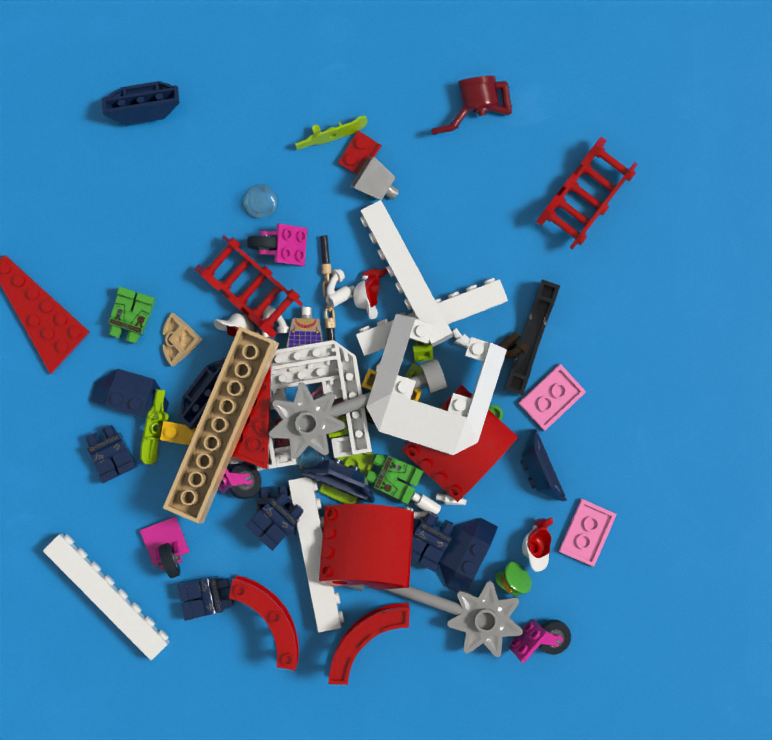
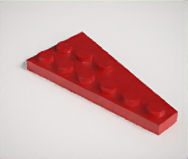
(45, 320)
(254, 439)

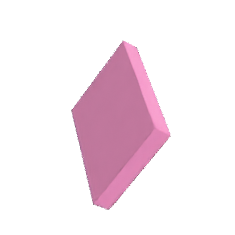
(552, 397)
(587, 532)

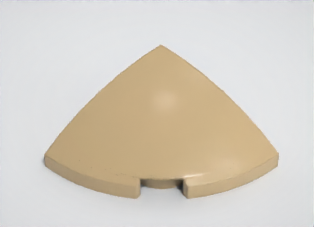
(179, 339)

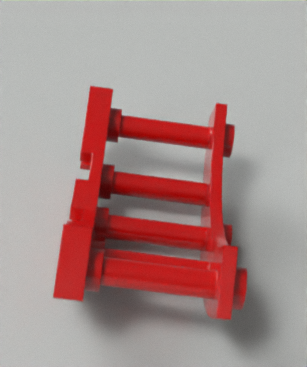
(571, 185)
(241, 300)
(274, 613)
(360, 633)

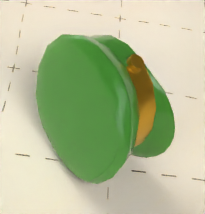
(514, 579)

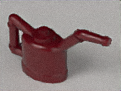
(479, 96)

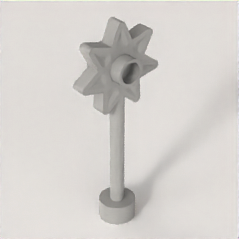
(308, 420)
(481, 617)

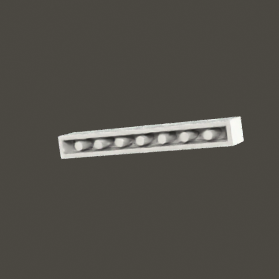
(405, 271)
(453, 309)
(311, 534)
(106, 596)

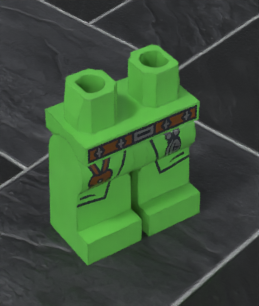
(131, 313)
(388, 474)

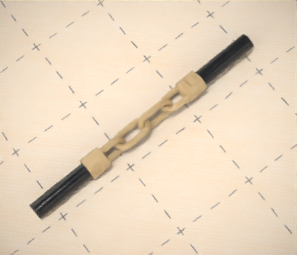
(326, 270)

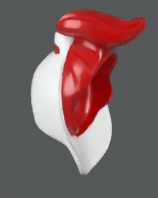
(367, 290)
(233, 323)
(537, 544)

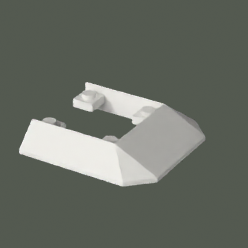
(338, 373)
(420, 423)

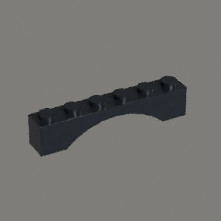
(531, 336)

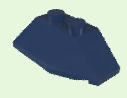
(141, 102)
(127, 392)
(198, 394)
(540, 468)
(341, 478)
(466, 553)

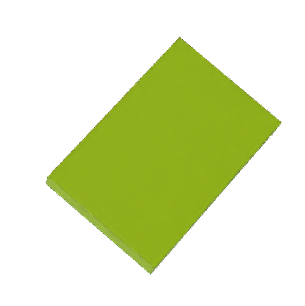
(362, 461)

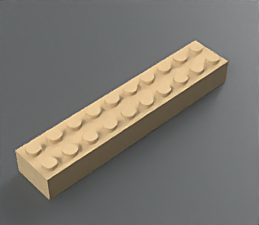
(221, 425)

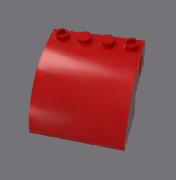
(463, 470)
(366, 546)

